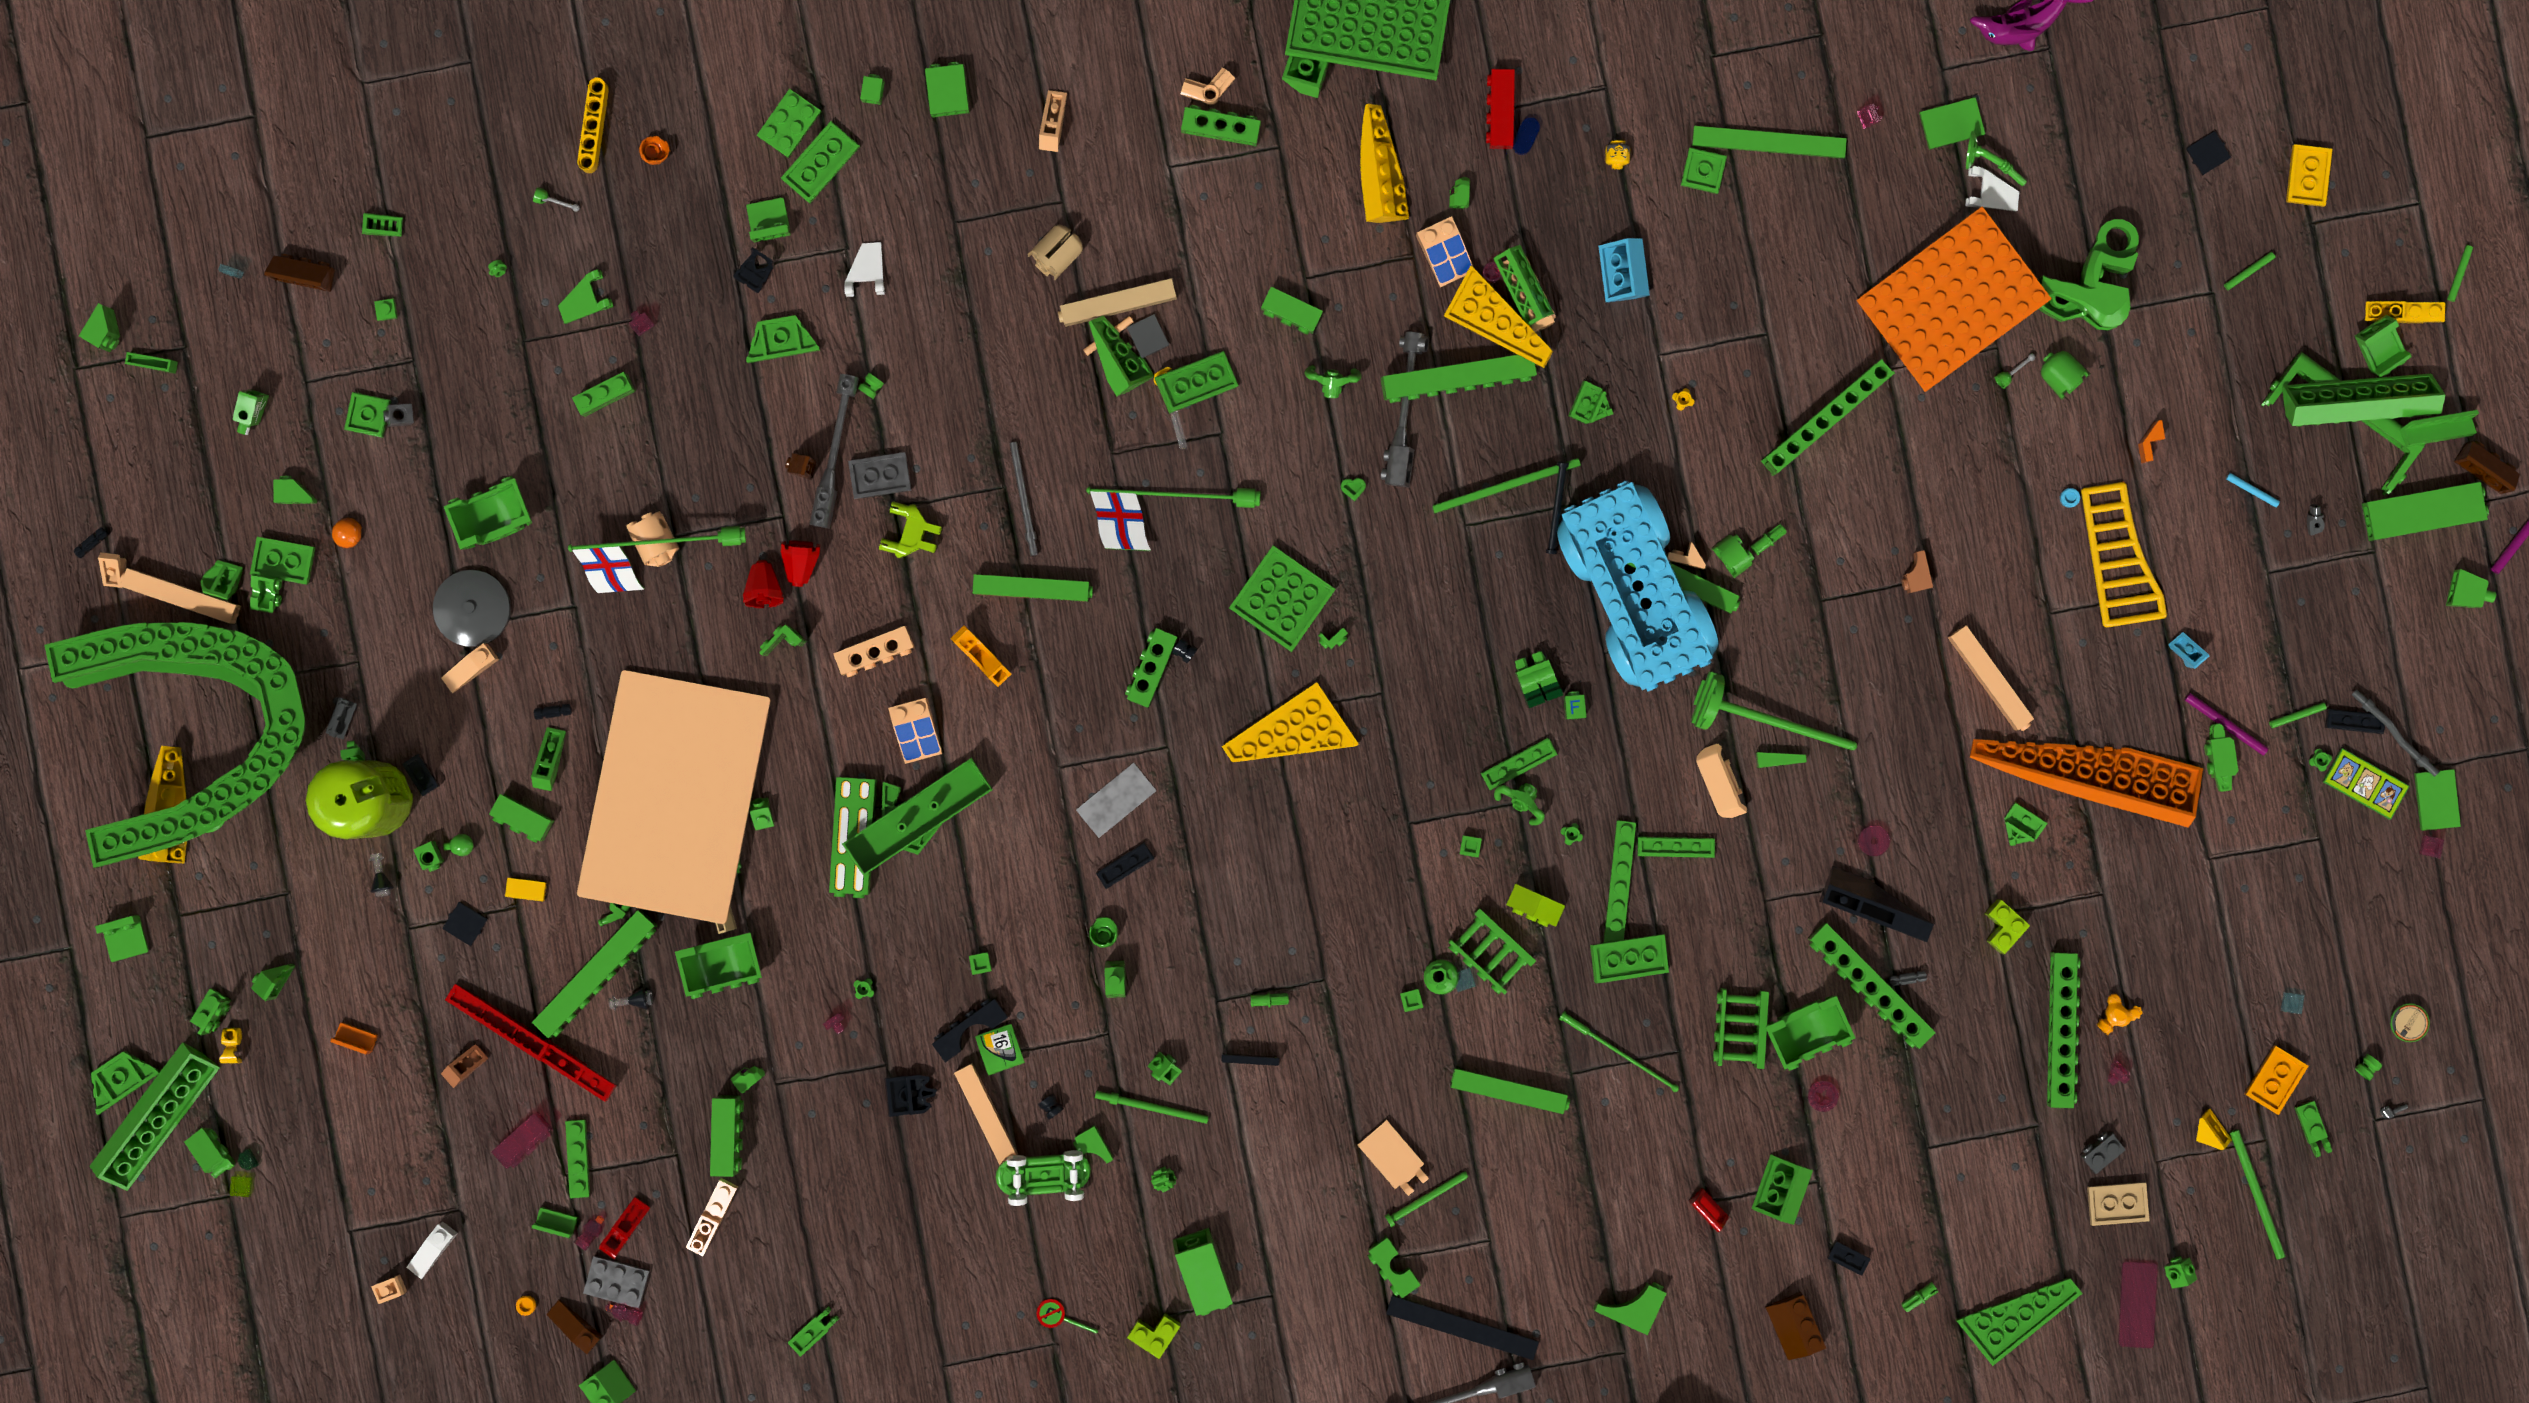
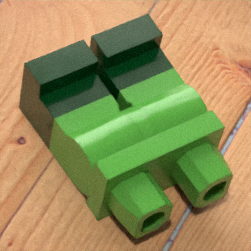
(1532, 676)

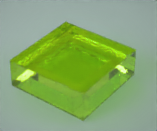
(240, 1186)

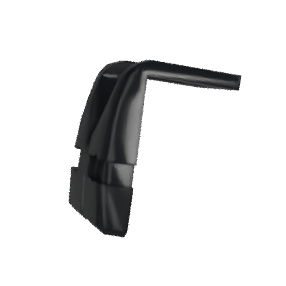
(750, 275)

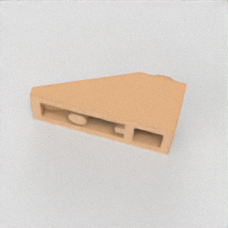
(1052, 121)
(470, 667)

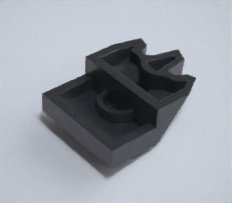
(908, 1095)

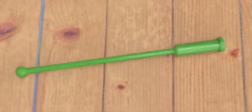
(1585, 1030)

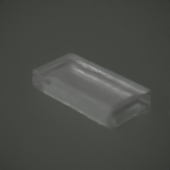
(1178, 430)

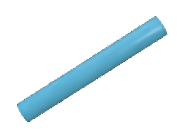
(2253, 490)

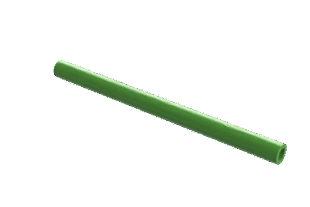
(2257, 1194)

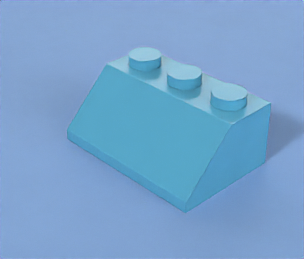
(1624, 270)

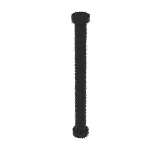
(1557, 507)

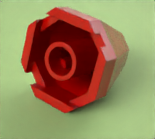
(799, 560)
(762, 587)

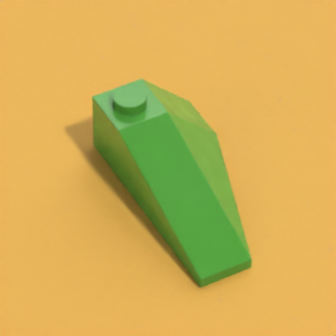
(1120, 364)

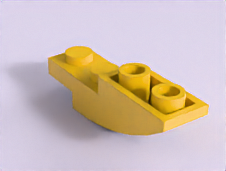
(2405, 311)

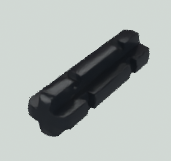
(92, 541)
(552, 711)

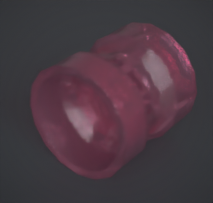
(1493, 271)

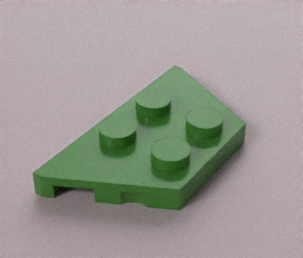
(780, 339)
(119, 1079)

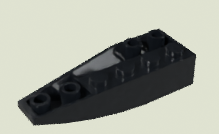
(1871, 902)

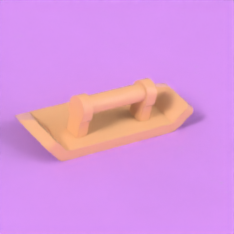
(1720, 782)

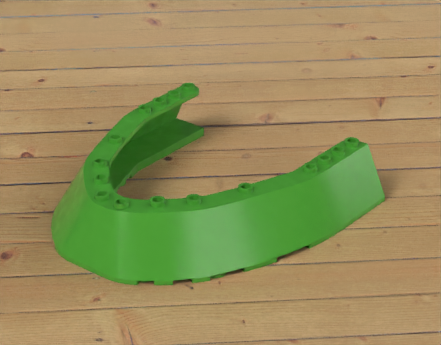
(196, 652)

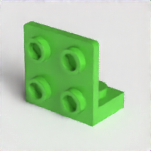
(768, 220)
(792, 638)
(124, 937)
(210, 1012)

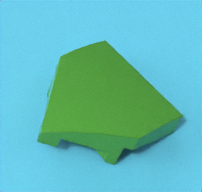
(1590, 404)
(2022, 825)

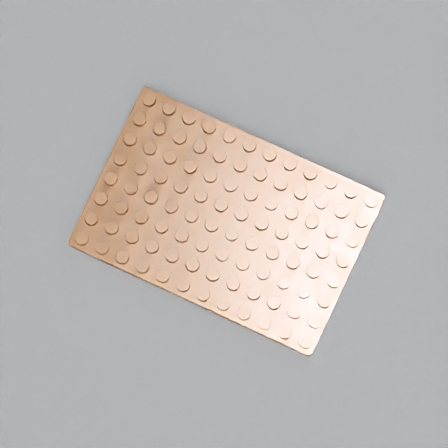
(673, 797)

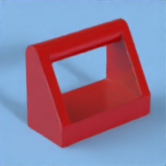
(1709, 1209)

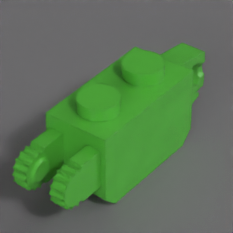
(2221, 757)

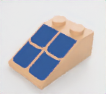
(1445, 251)
(915, 730)

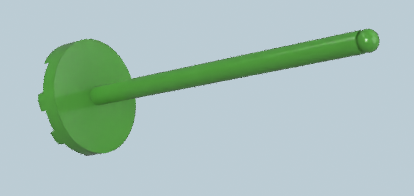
(1709, 701)

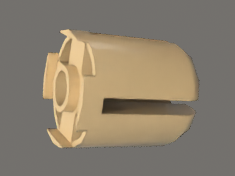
(1051, 256)

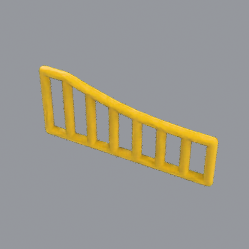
(2139, 559)

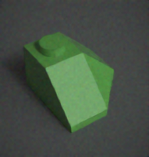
(270, 982)

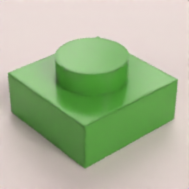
(385, 309)
(1470, 846)
(980, 963)
(1411, 1000)

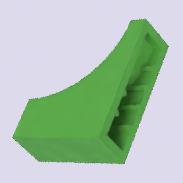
(1639, 1311)

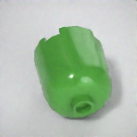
(2063, 372)

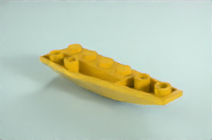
(1380, 172)
(164, 792)

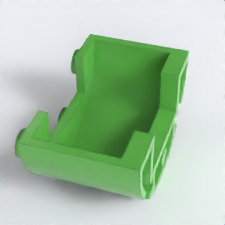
(488, 515)
(718, 965)
(1809, 1031)

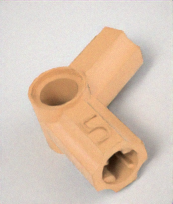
(1198, 90)

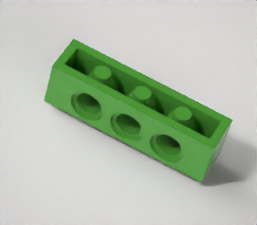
(1191, 127)
(1145, 697)

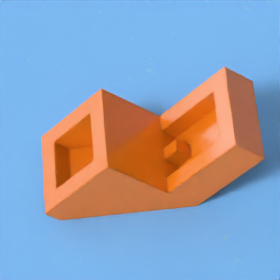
(2154, 434)

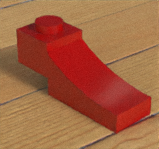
(624, 1228)

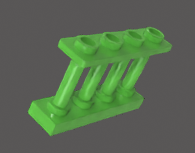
(1495, 933)
(1758, 1038)

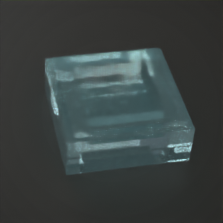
(230, 271)
(1465, 980)
(2292, 1003)

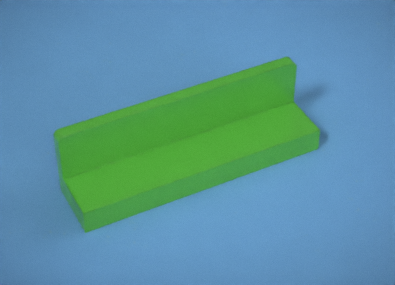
(2439, 428)

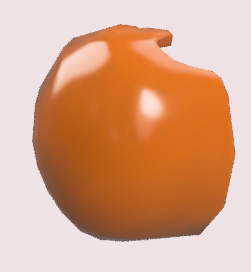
(654, 150)
(346, 532)

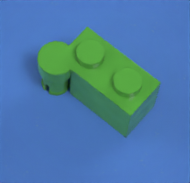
(209, 1152)

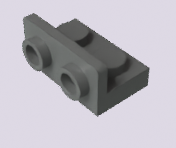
(2102, 1152)

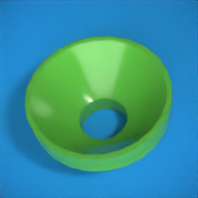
(1450, 977)

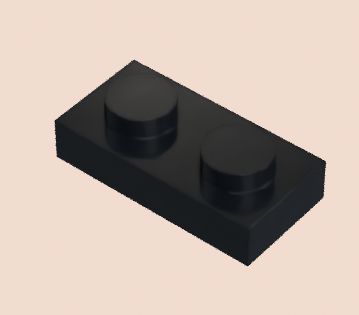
(420, 775)
(1848, 1258)

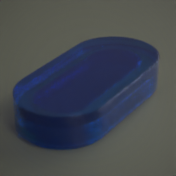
(1526, 136)

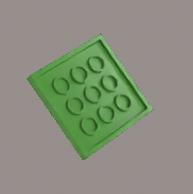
(1282, 598)

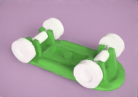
(1043, 1175)

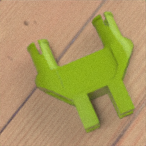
(912, 534)

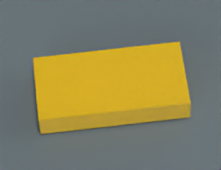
(525, 889)

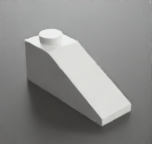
(431, 1249)

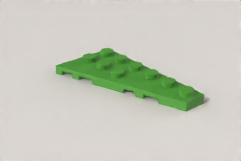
(2011, 1322)

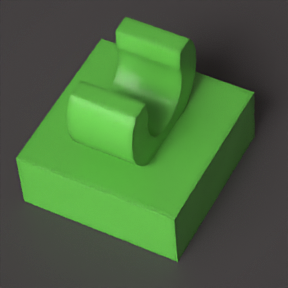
(352, 752)

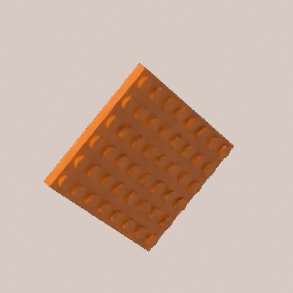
(1954, 299)

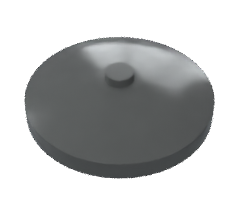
(471, 608)

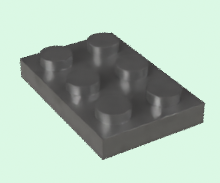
(879, 475)
(616, 1281)

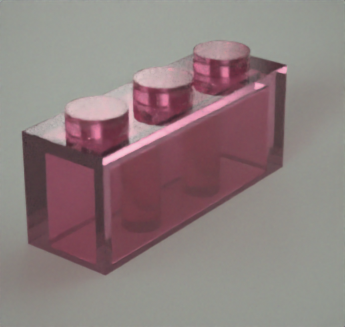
(522, 1141)

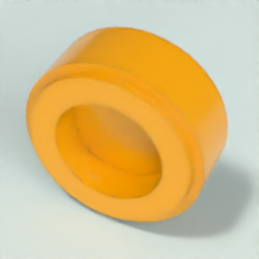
(526, 1305)

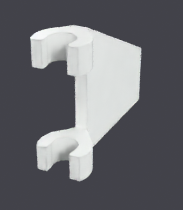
(1994, 192)
(866, 267)

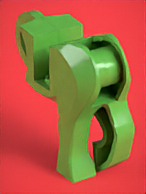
(2096, 302)

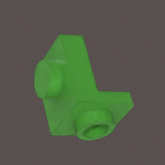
(1338, 639)
(761, 813)

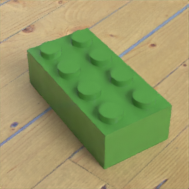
(726, 1135)

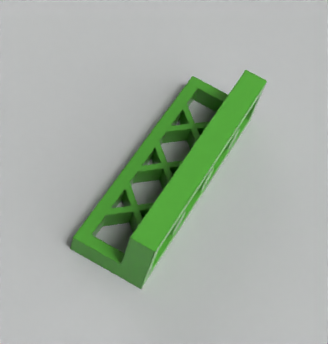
(1526, 283)

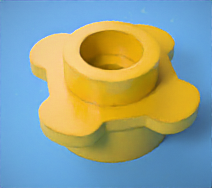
(1684, 394)

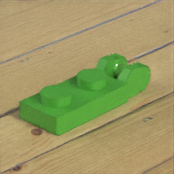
(2313, 1127)
(811, 1333)

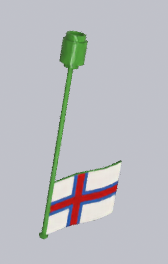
(1122, 519)
(611, 570)

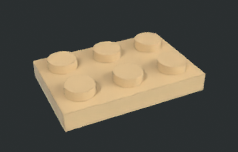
(2118, 1203)

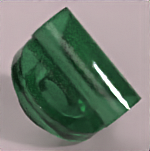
(247, 1160)

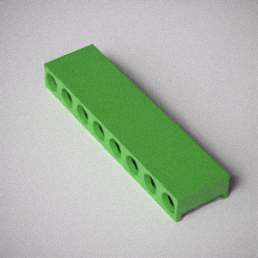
(1827, 417)

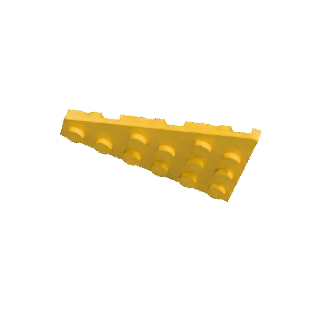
(1297, 727)

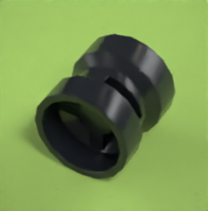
(1184, 650)
(1047, 1103)

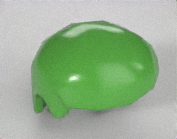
(1103, 932)

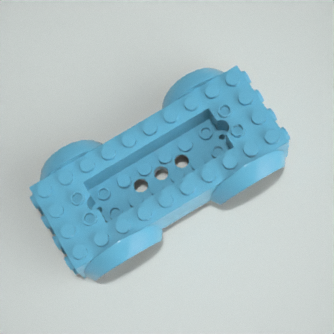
(1642, 642)

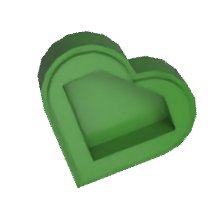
(1353, 488)

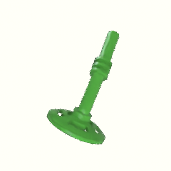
(1975, 150)

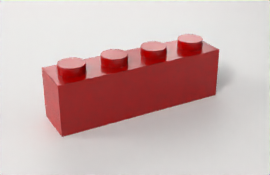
(1501, 109)

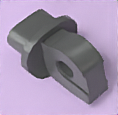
(2313, 517)

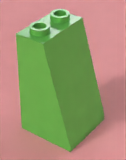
(1202, 1272)

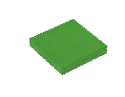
(1703, 170)
(366, 415)

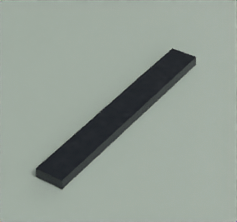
(1462, 1327)

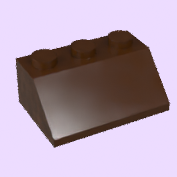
(301, 272)
(2488, 467)
(1795, 1327)

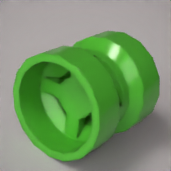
(870, 385)
(2368, 1067)

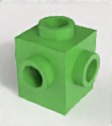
(1164, 1068)
(2180, 1272)

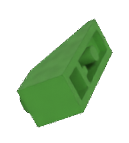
(548, 759)

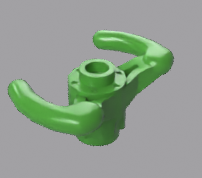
(1332, 380)
(1522, 800)

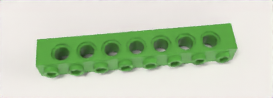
(2056, 1021)
(1922, 1031)

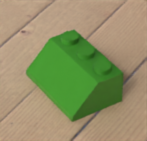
(1782, 1189)

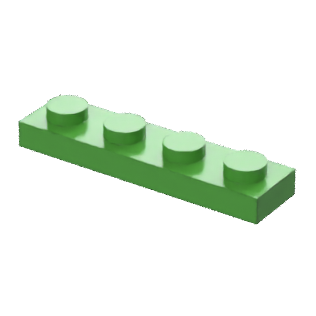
(577, 1158)

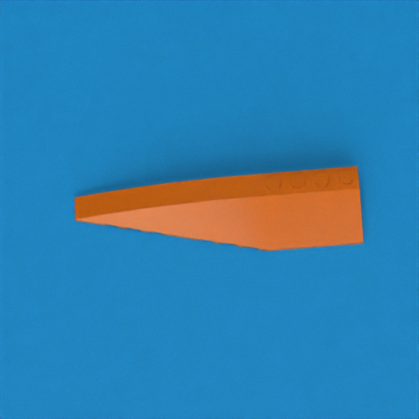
(2102, 775)

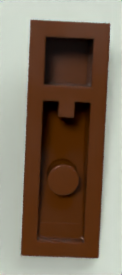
(801, 466)
(574, 1327)

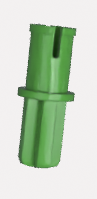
(1768, 539)
(1269, 999)
(1919, 1297)

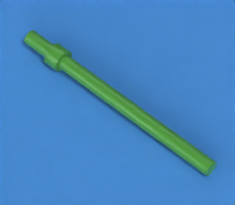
(1114, 1098)

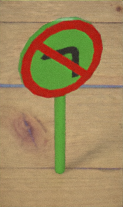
(1052, 1313)

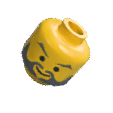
(1617, 154)

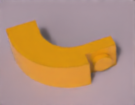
(981, 655)

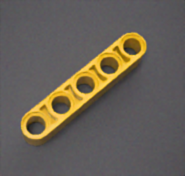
(590, 116)

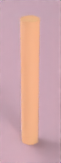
(1121, 326)

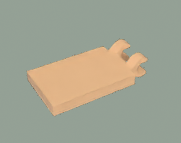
(1393, 1157)

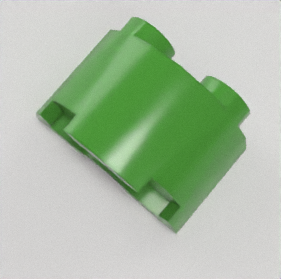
(1733, 555)
(265, 593)

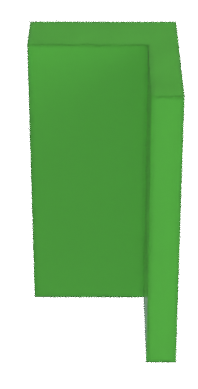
(555, 1222)

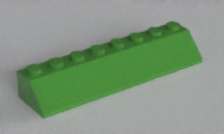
(2362, 399)
(154, 1117)

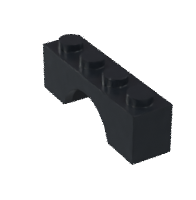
(950, 1043)

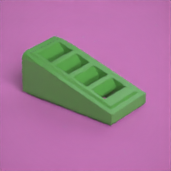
(366, 217)

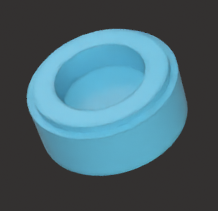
(2069, 497)

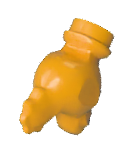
(2117, 1014)

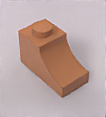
(1919, 575)
(464, 1066)

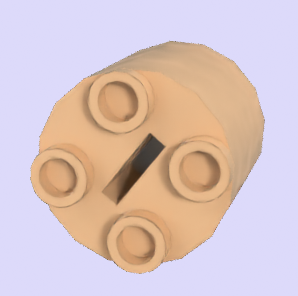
(653, 528)

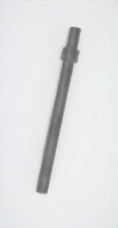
(1030, 535)

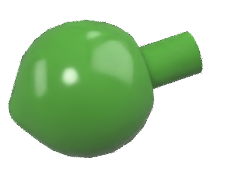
(460, 845)

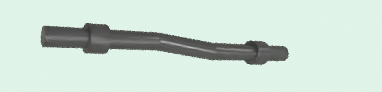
(2370, 706)

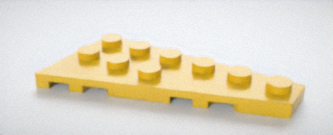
(1490, 316)

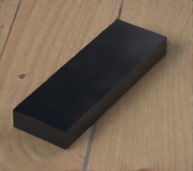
(2353, 721)
(1125, 865)
(1250, 1059)

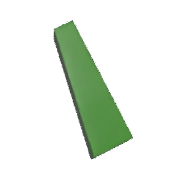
(151, 362)
(1777, 759)

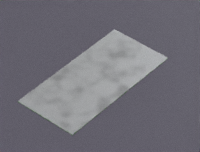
(1116, 800)

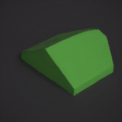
(221, 580)

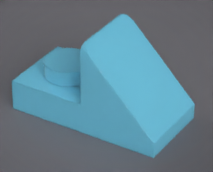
(2188, 650)

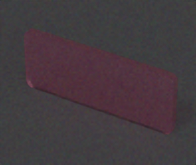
(2137, 1305)

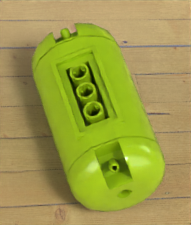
(358, 799)

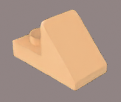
(1691, 559)
(111, 569)
(389, 1289)

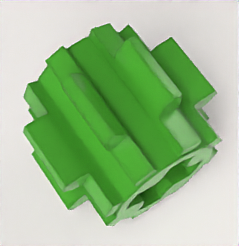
(1163, 1179)

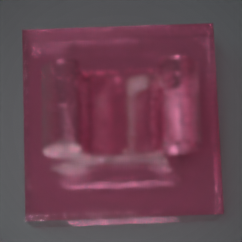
(1869, 116)
(640, 323)
(2431, 847)
(835, 1023)
(2118, 1073)

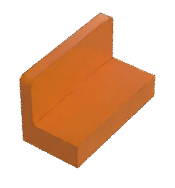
(354, 1038)

